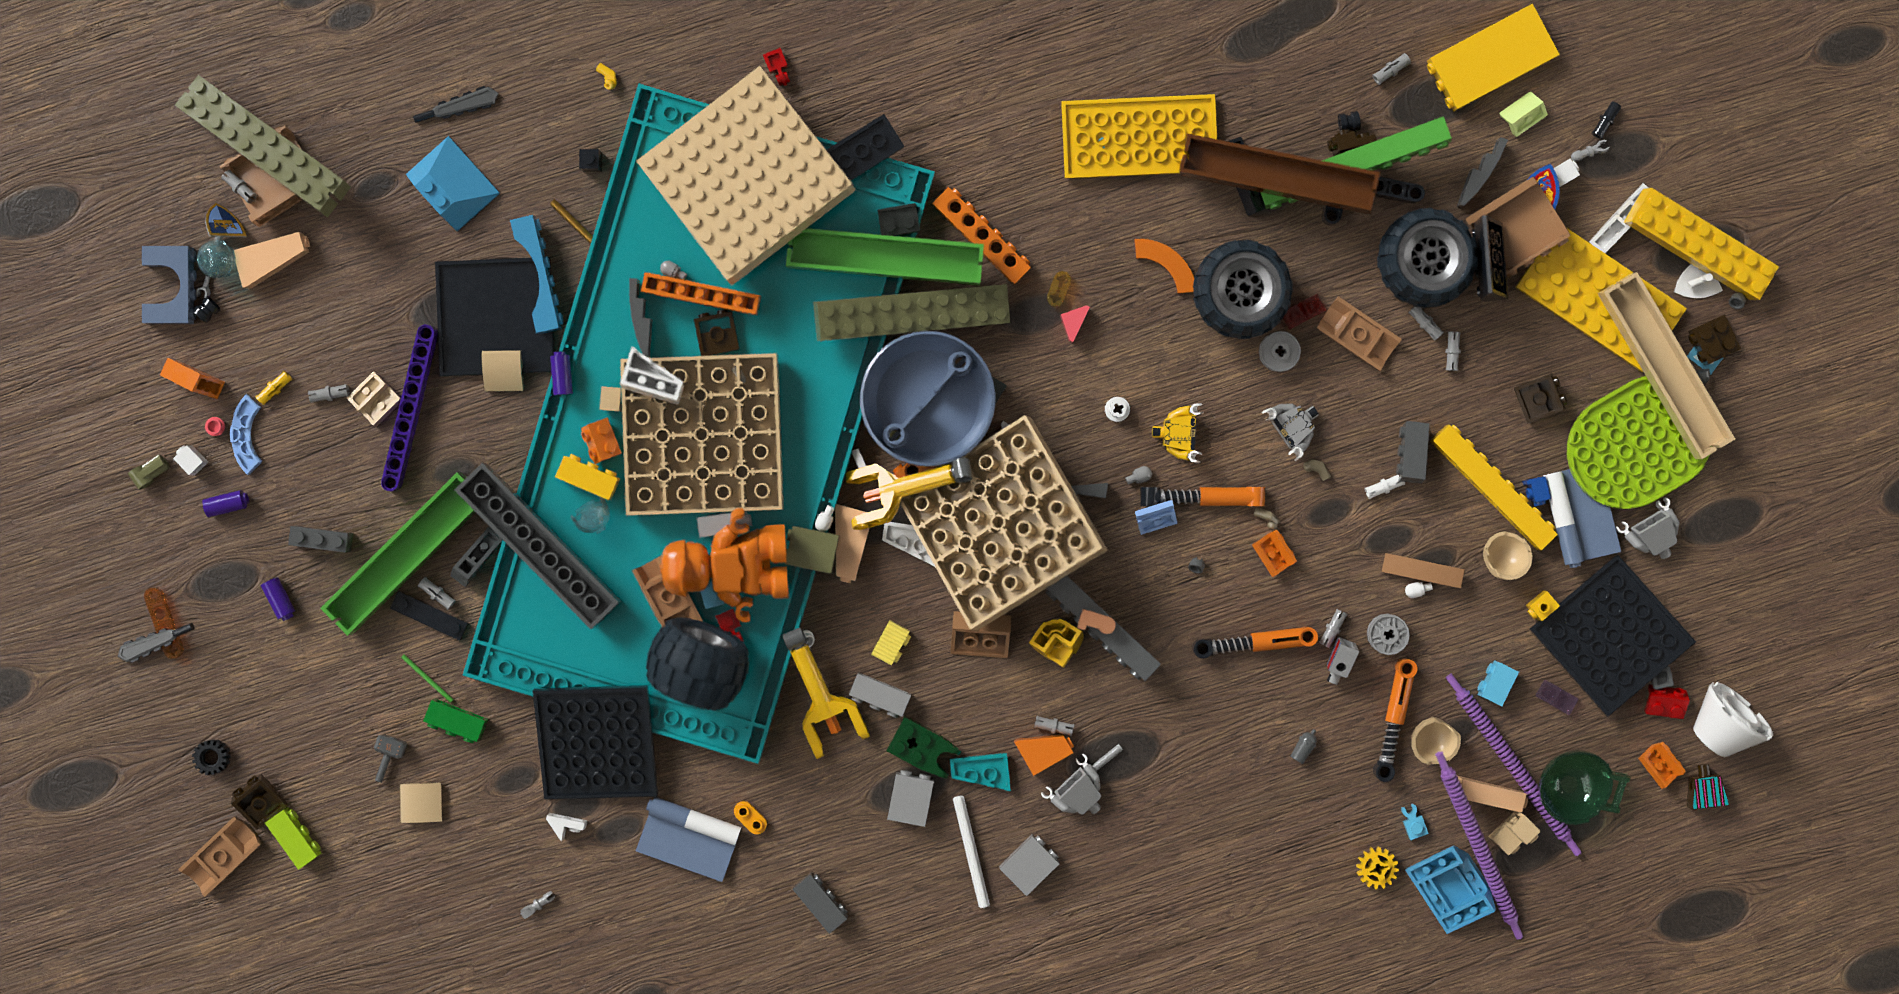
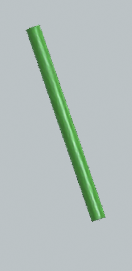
(427, 678)

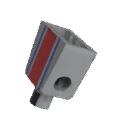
(1345, 653)

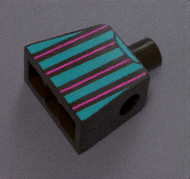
(1706, 789)

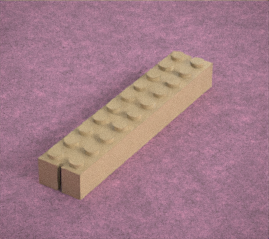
(1666, 366)

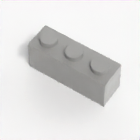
(879, 695)

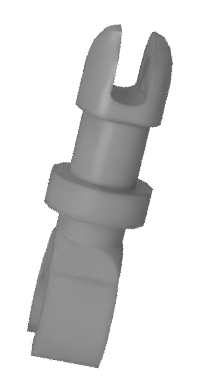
(1589, 151)
(537, 904)

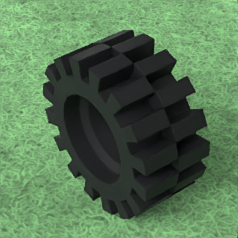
(219, 748)

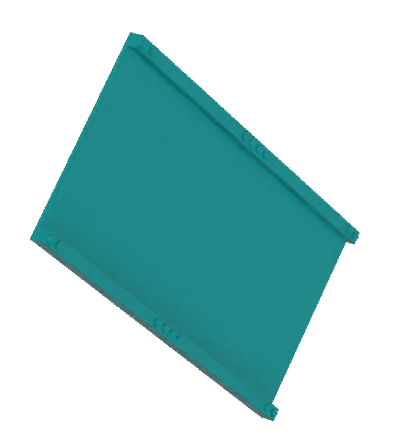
(524, 629)

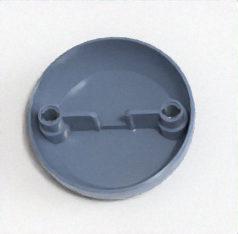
(927, 398)

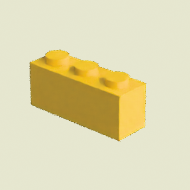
(588, 476)

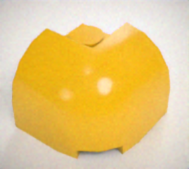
(1057, 641)

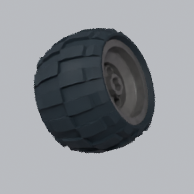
(1408, 280)
(1212, 292)
(697, 664)

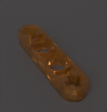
(166, 621)

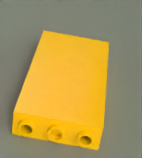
(1492, 58)

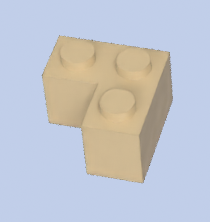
(1513, 832)

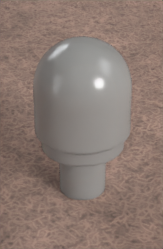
(672, 270)
(1139, 475)

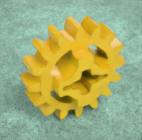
(1369, 869)

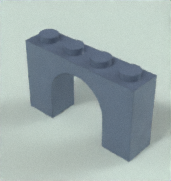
(182, 261)

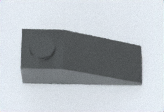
(476, 557)

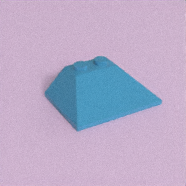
(452, 184)
(1452, 888)

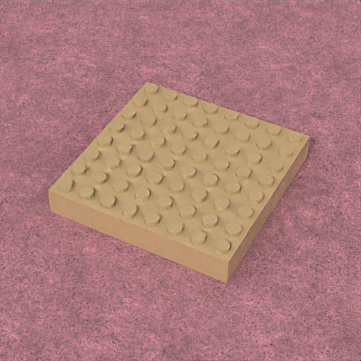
(746, 175)
(714, 446)
(1006, 527)

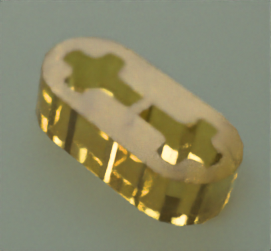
(1063, 290)

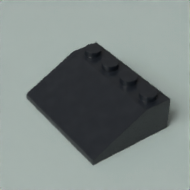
(1491, 261)

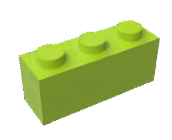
(293, 838)

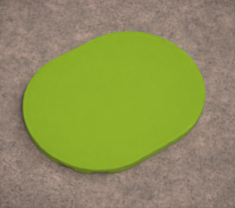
(1629, 449)

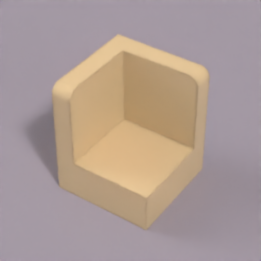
(610, 399)

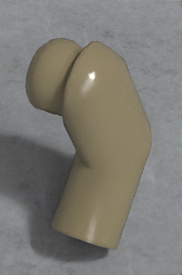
(1317, 466)
(1267, 515)

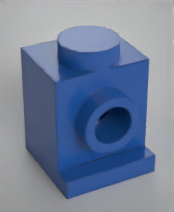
(1537, 490)

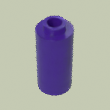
(561, 373)
(225, 503)
(278, 599)

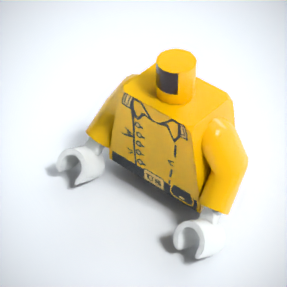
(1180, 432)

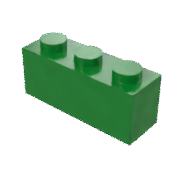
(455, 720)

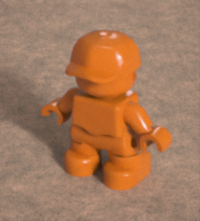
(734, 565)

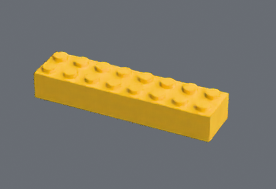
(1701, 244)

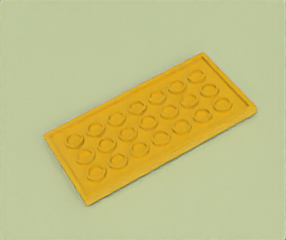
(1138, 134)
(1568, 287)

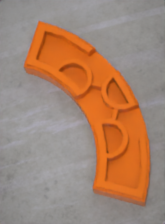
(1169, 260)

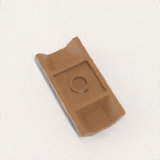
(1358, 333)
(663, 603)
(221, 855)

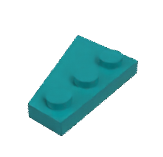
(982, 769)

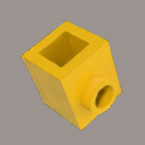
(1542, 606)

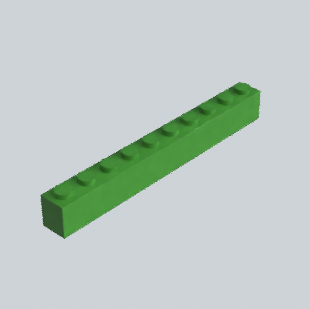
(1385, 152)

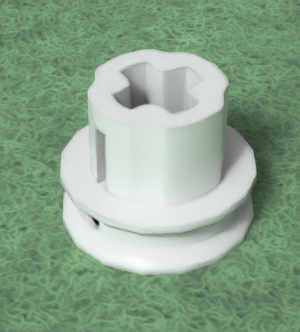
(1116, 417)

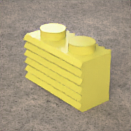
(891, 642)

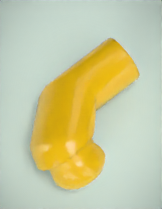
(609, 76)

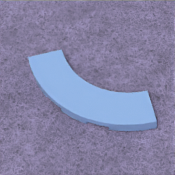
(241, 434)

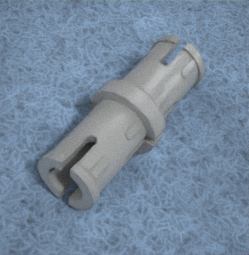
(1391, 69)
(239, 186)
(1426, 322)
(1453, 351)
(328, 393)
(436, 593)
(1333, 628)
(1054, 726)

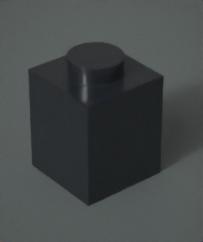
(590, 160)

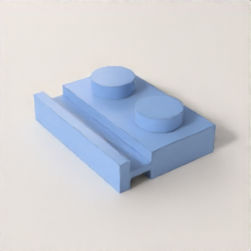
(1156, 517)

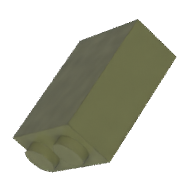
(811, 549)

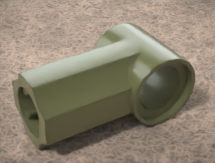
(144, 474)

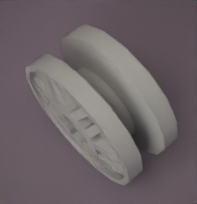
(1287, 343)
(1392, 644)

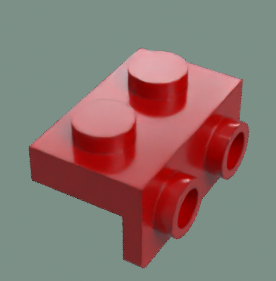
(1667, 702)

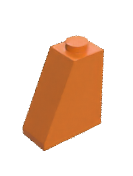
(192, 378)
(1043, 751)

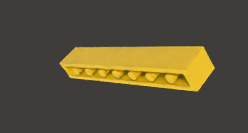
(1494, 487)

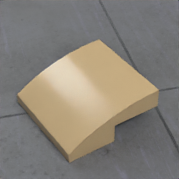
(502, 370)
(374, 399)
(420, 802)

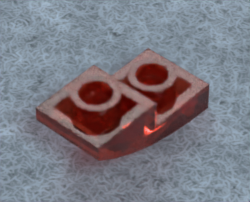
(1304, 311)

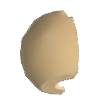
(1507, 556)
(1432, 737)

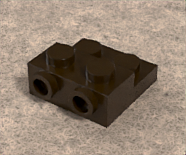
(1347, 141)
(717, 339)
(1713, 340)
(1540, 397)
(257, 801)

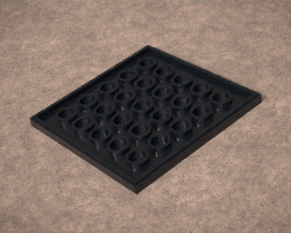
(1612, 635)
(595, 742)

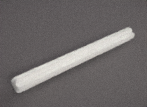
(971, 851)

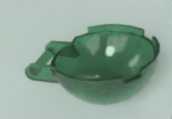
(1579, 786)

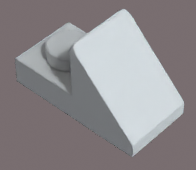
(560, 823)

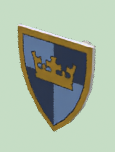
(223, 223)

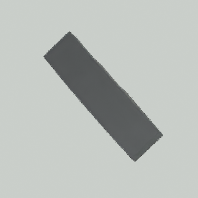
(1477, 178)
(641, 325)

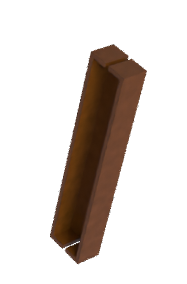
(1279, 174)

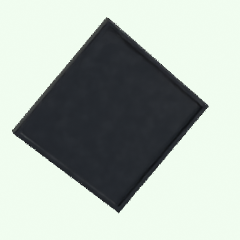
(489, 309)

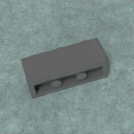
(1413, 452)
(320, 539)
(821, 902)

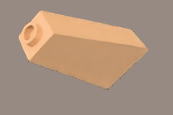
(266, 258)
(850, 543)
(1493, 794)

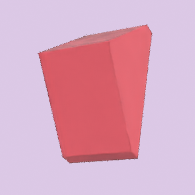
(1073, 320)

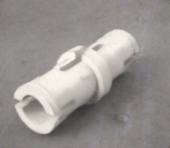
(1383, 486)

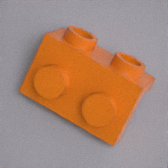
(600, 440)
(1274, 552)
(1661, 764)

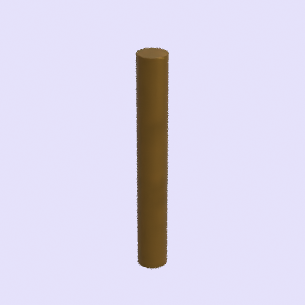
(571, 220)

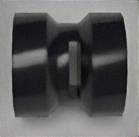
(1349, 121)
(206, 309)

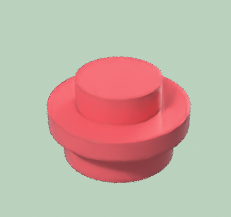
(215, 426)

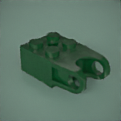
(928, 747)

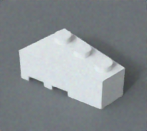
(649, 379)

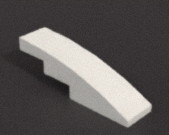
(1614, 227)

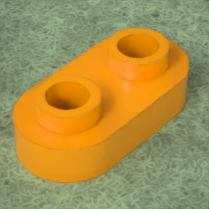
(750, 817)

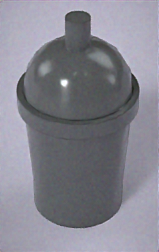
(1304, 746)

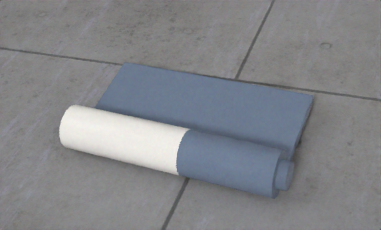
(1582, 524)
(688, 839)

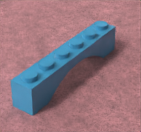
(545, 312)

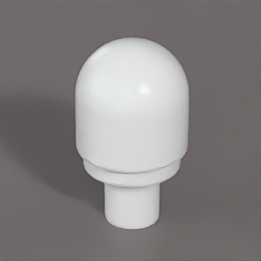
(824, 519)
(1417, 589)

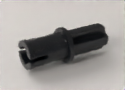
(1606, 120)

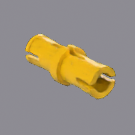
(273, 387)

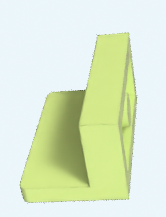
(1524, 113)

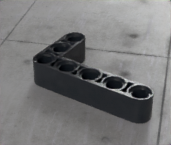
(1385, 192)

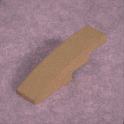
(1423, 570)

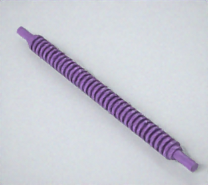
(1510, 760)
(1479, 845)

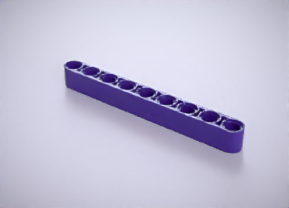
(403, 415)

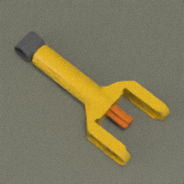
(893, 489)
(823, 705)

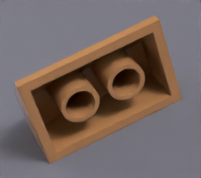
(988, 641)

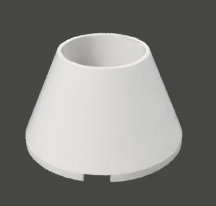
(1728, 723)

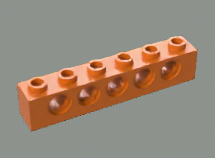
(952, 196)
(701, 294)

